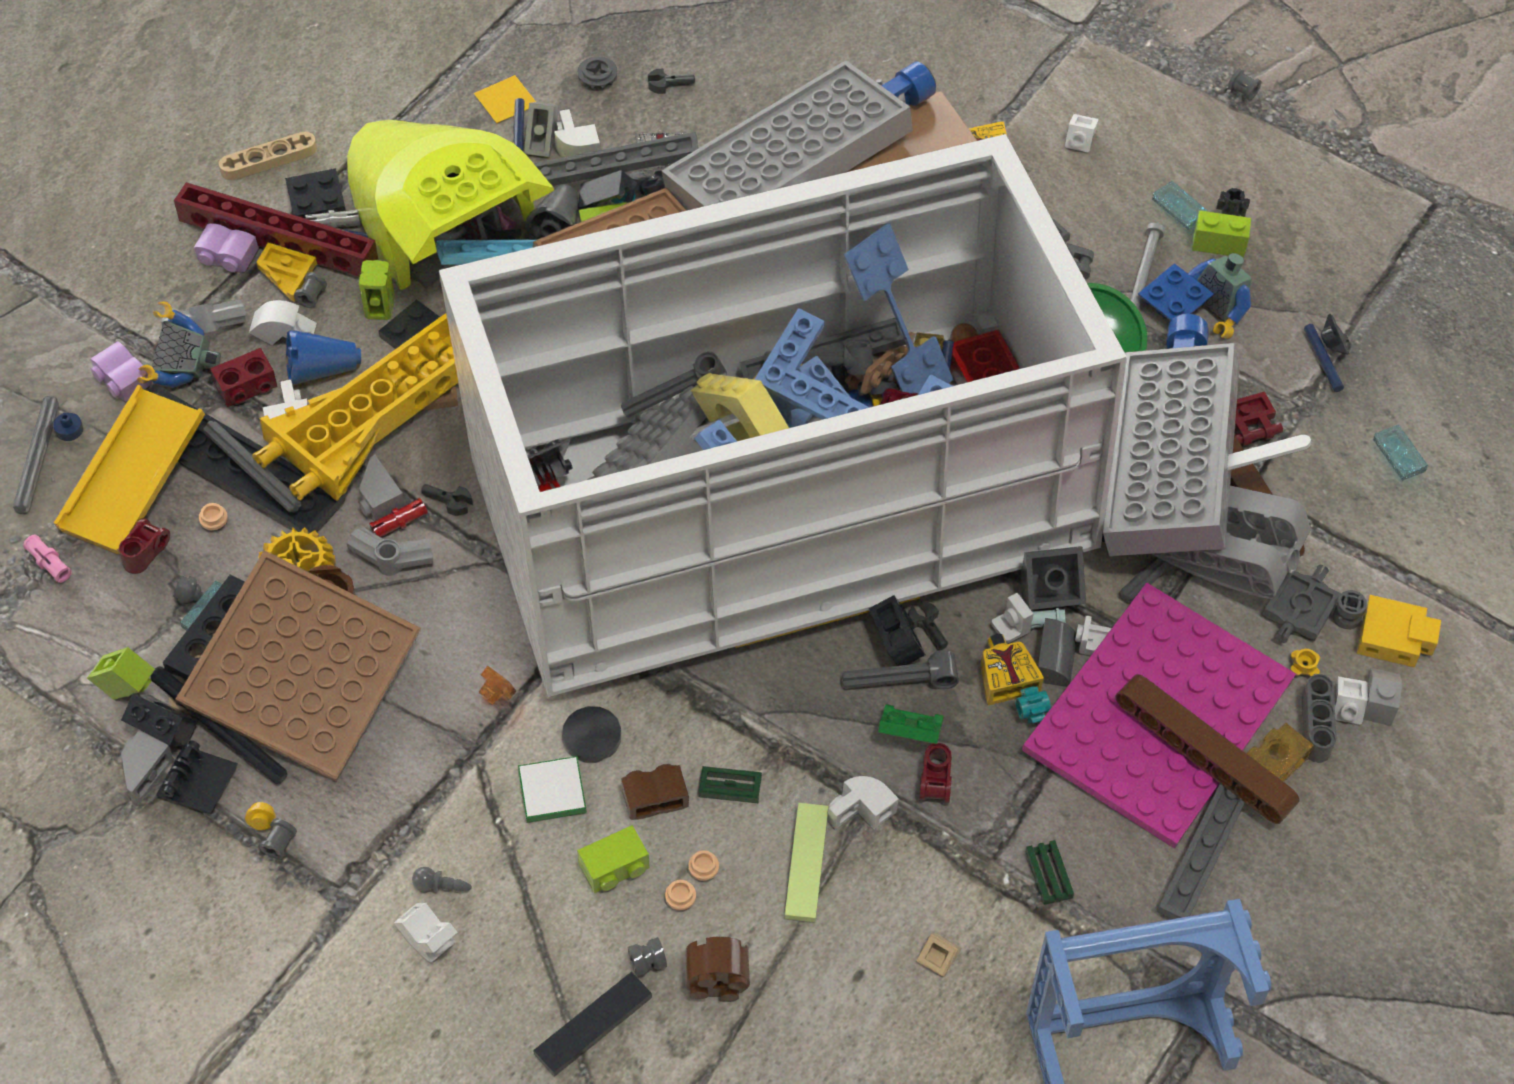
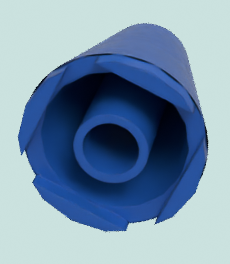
(318, 356)

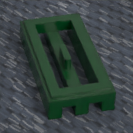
(730, 789)
(1042, 849)

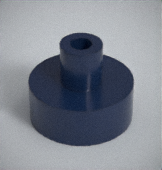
(68, 426)

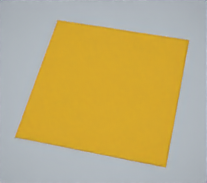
(500, 98)

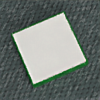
(552, 789)

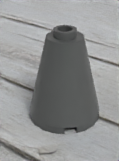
(553, 213)

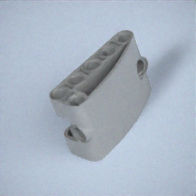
(1259, 546)

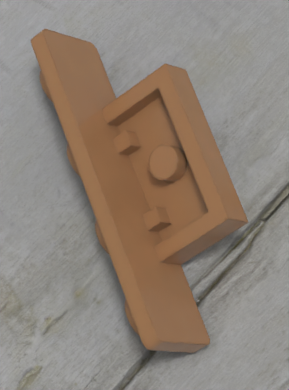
(882, 366)

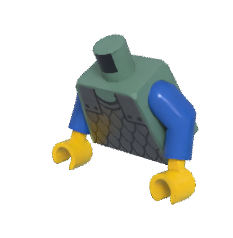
(1230, 290)
(179, 352)

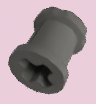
(1252, 85)
(310, 290)
(277, 838)

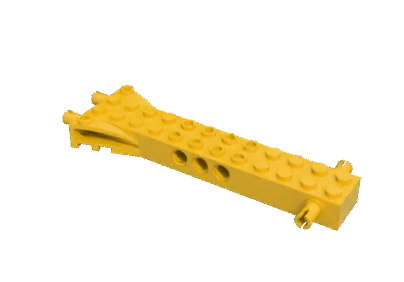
(340, 427)

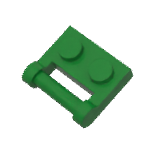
(911, 724)

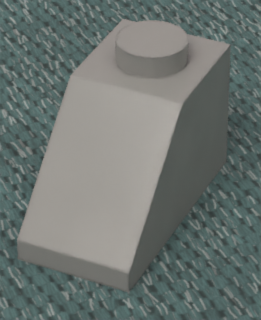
(541, 128)
(378, 491)
(1383, 696)
(144, 763)

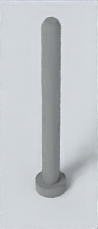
(1154, 232)

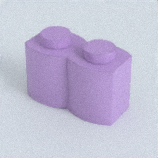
(226, 248)
(118, 371)

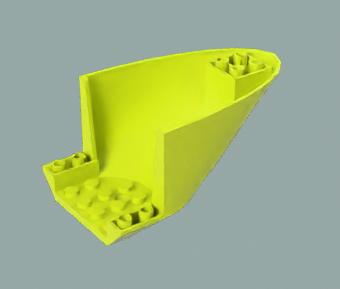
(405, 192)

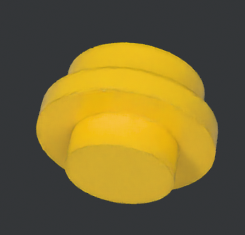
(260, 816)

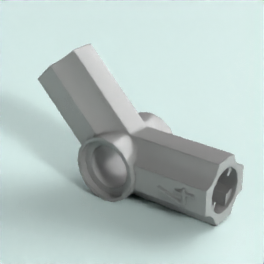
(211, 317)
(377, 550)

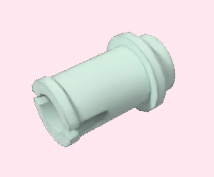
(1039, 617)

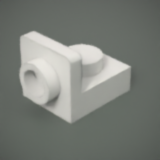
(1081, 133)
(1015, 621)
(1351, 700)

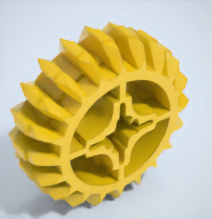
(305, 547)

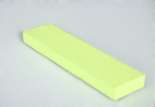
(806, 862)

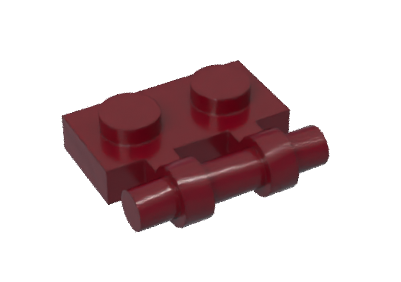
(1255, 410)

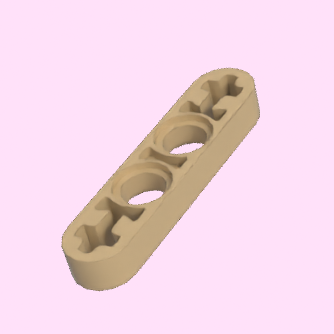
(266, 152)

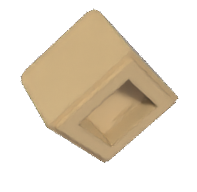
(938, 954)

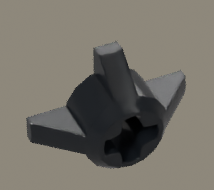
(1334, 337)

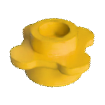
(1305, 656)

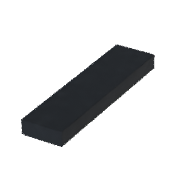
(592, 1024)

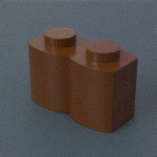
(654, 791)

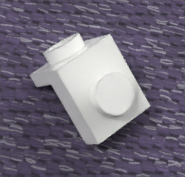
(1090, 636)

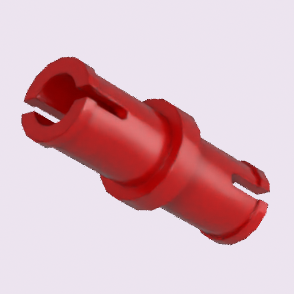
(398, 518)

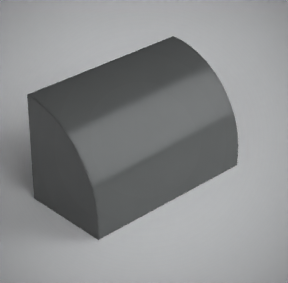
(1057, 652)

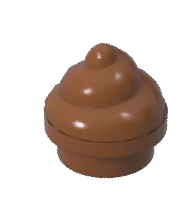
(962, 332)

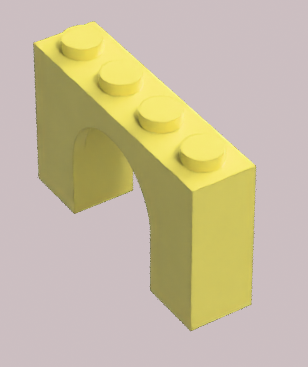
(742, 397)

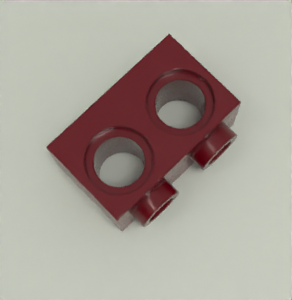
(244, 377)

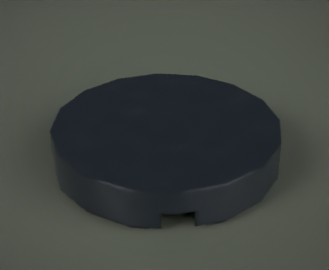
(591, 734)

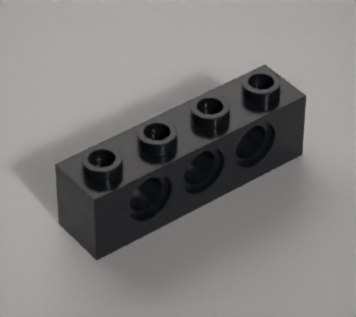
(181, 659)

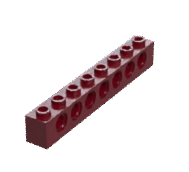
(329, 245)

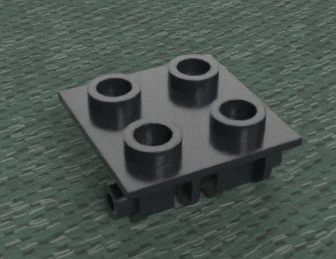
(550, 461)
(197, 778)

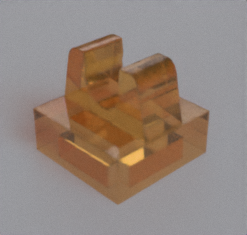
(495, 686)

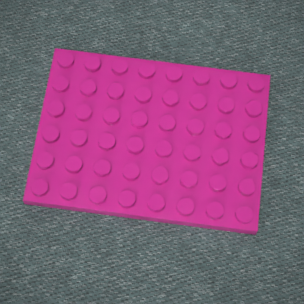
(1122, 760)

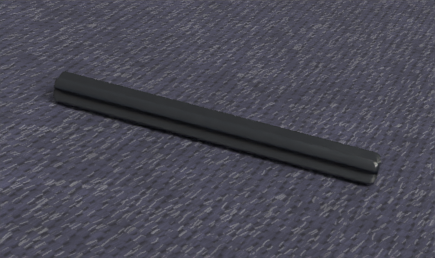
(238, 742)

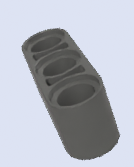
(1322, 706)

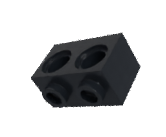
(897, 631)

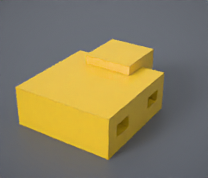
(1397, 631)

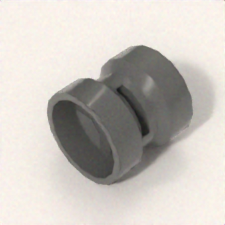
(1349, 609)
(647, 956)

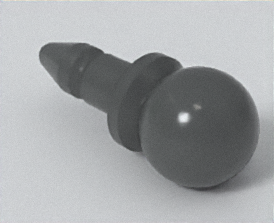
(426, 879)

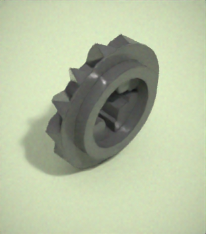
(591, 66)

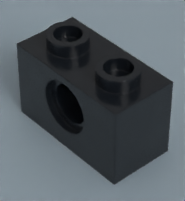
(159, 719)

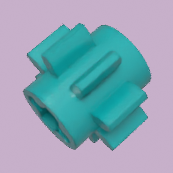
(1032, 704)

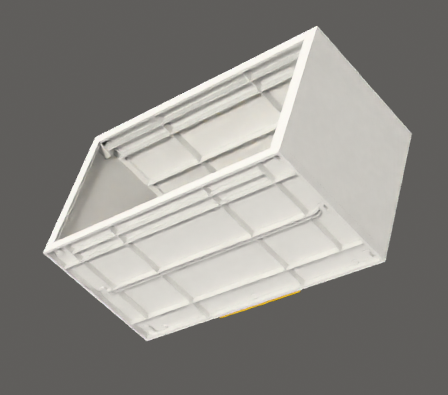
(806, 516)

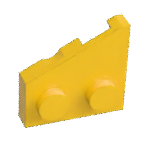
(285, 267)

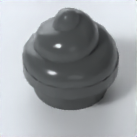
(187, 590)

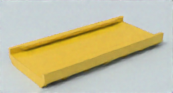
(128, 469)

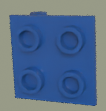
(1175, 293)

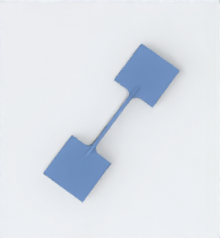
(874, 268)

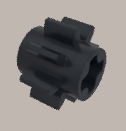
(1233, 202)

